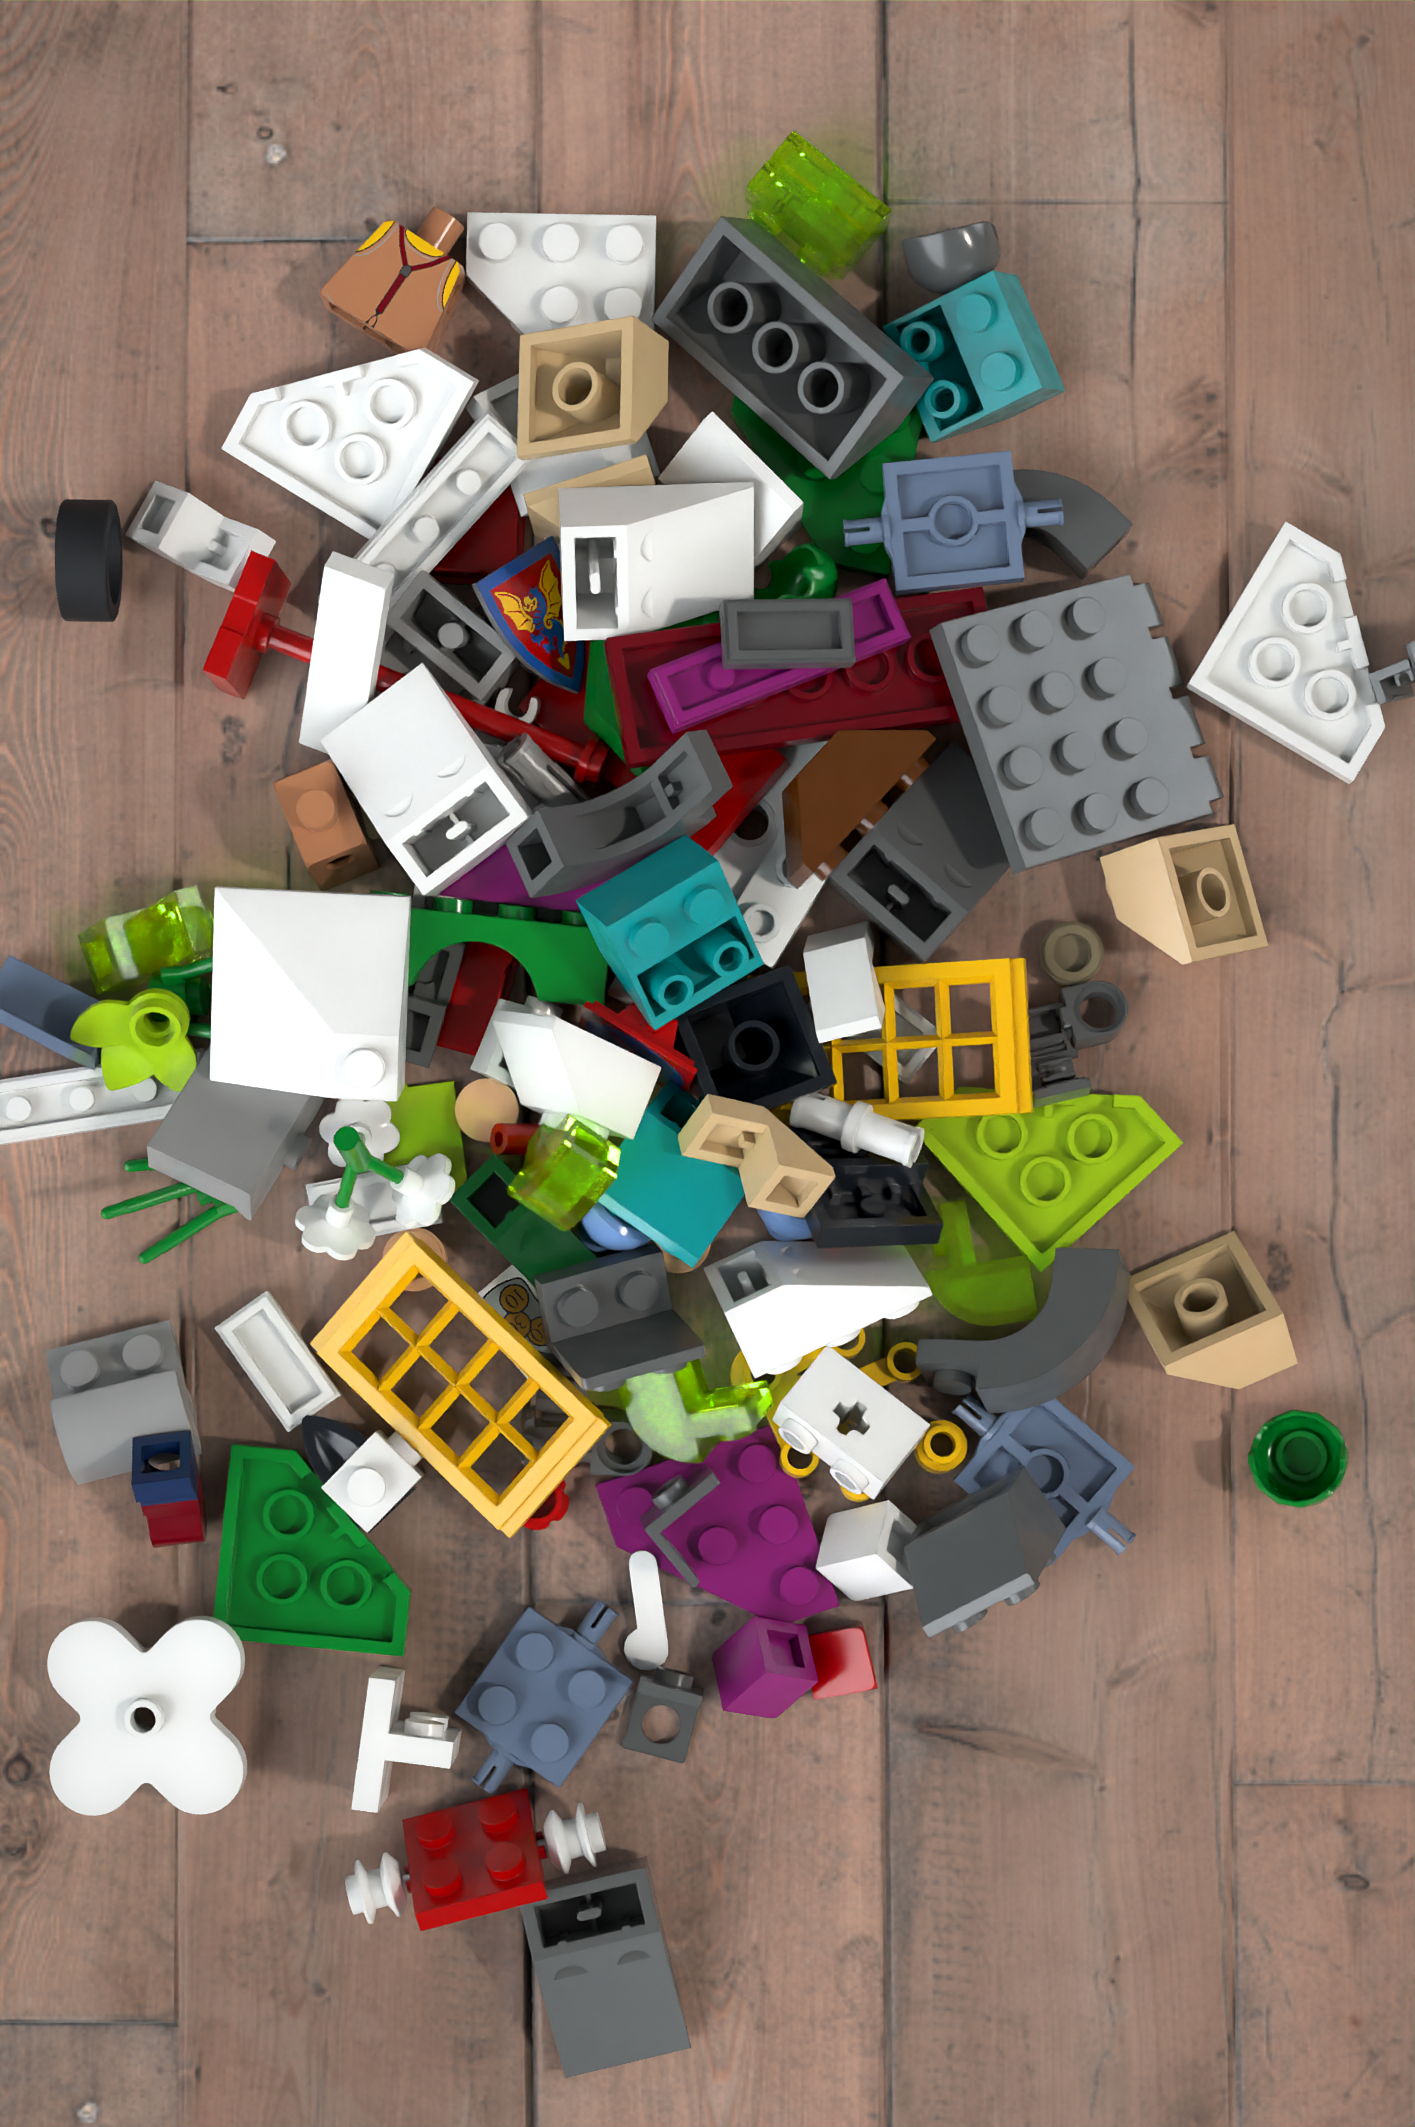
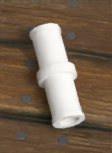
(858, 1127)

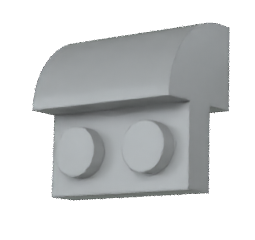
(449, 638)
(116, 1392)

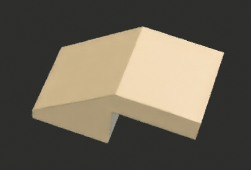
(773, 1162)

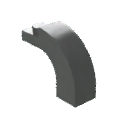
(1090, 521)
(606, 835)
(1050, 1352)

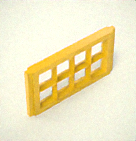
(1008, 1036)
(546, 1467)

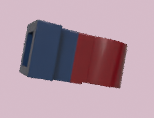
(173, 1497)

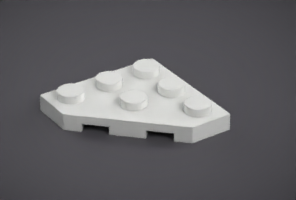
(563, 267)
(354, 435)
(1297, 658)

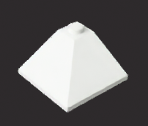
(310, 991)

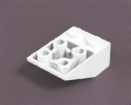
(652, 555)
(426, 781)
(801, 1297)

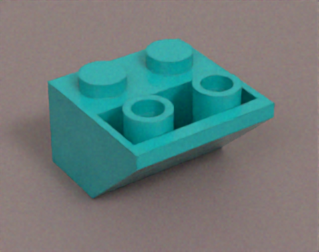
(982, 356)
(671, 930)
(671, 1195)

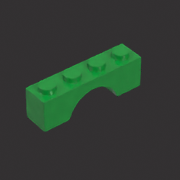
(556, 954)

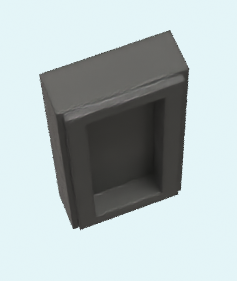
(787, 633)

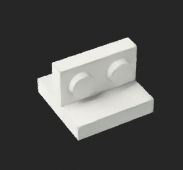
(385, 1739)

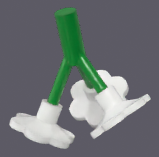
(357, 1140)

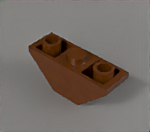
(844, 792)

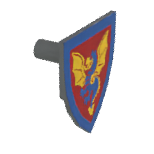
(526, 611)

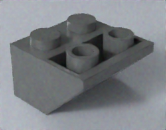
(982, 1552)

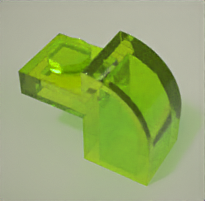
(138, 943)
(565, 1172)
(978, 1292)
(685, 1418)

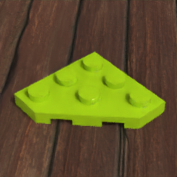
(1051, 1169)

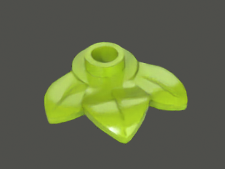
(137, 1045)

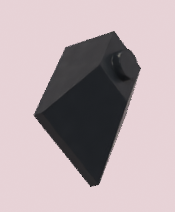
(755, 1043)

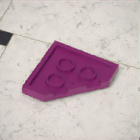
(742, 1538)

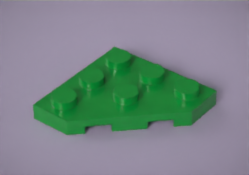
(827, 501)
(300, 1565)

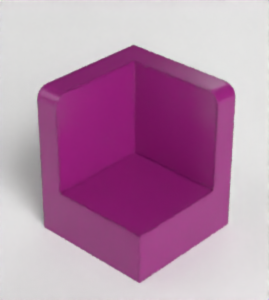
(764, 1667)

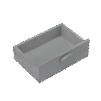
(232, 1138)

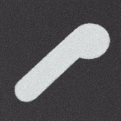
(648, 1643)

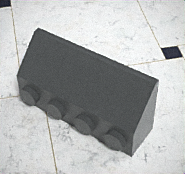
(790, 346)

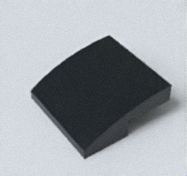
(870, 1199)

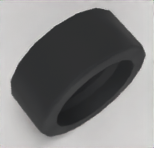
(88, 560)

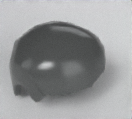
(952, 256)

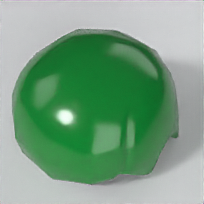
(801, 574)
(1298, 1458)

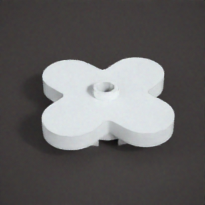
(182, 1682)

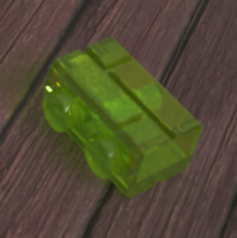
(816, 207)

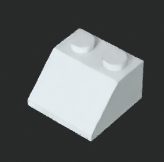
(720, 456)
(574, 1072)

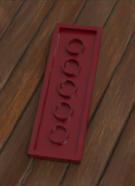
(883, 692)

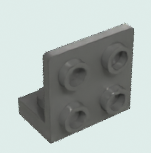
(614, 1319)

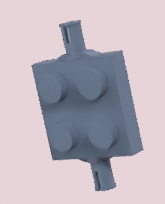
(953, 522)
(1062, 1456)
(545, 1696)

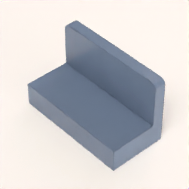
(44, 1010)

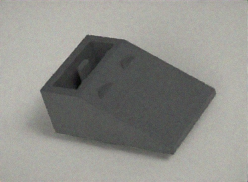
(926, 858)
(605, 1968)

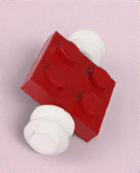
(474, 1860)

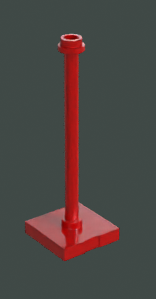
(254, 628)

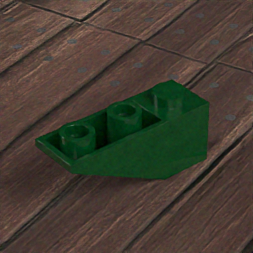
(512, 1228)

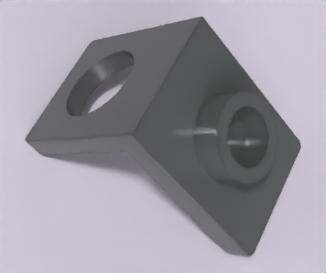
(670, 1503)
(670, 1689)

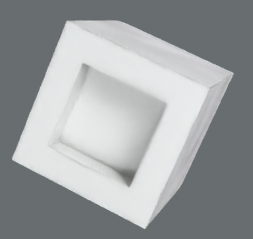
(866, 1551)

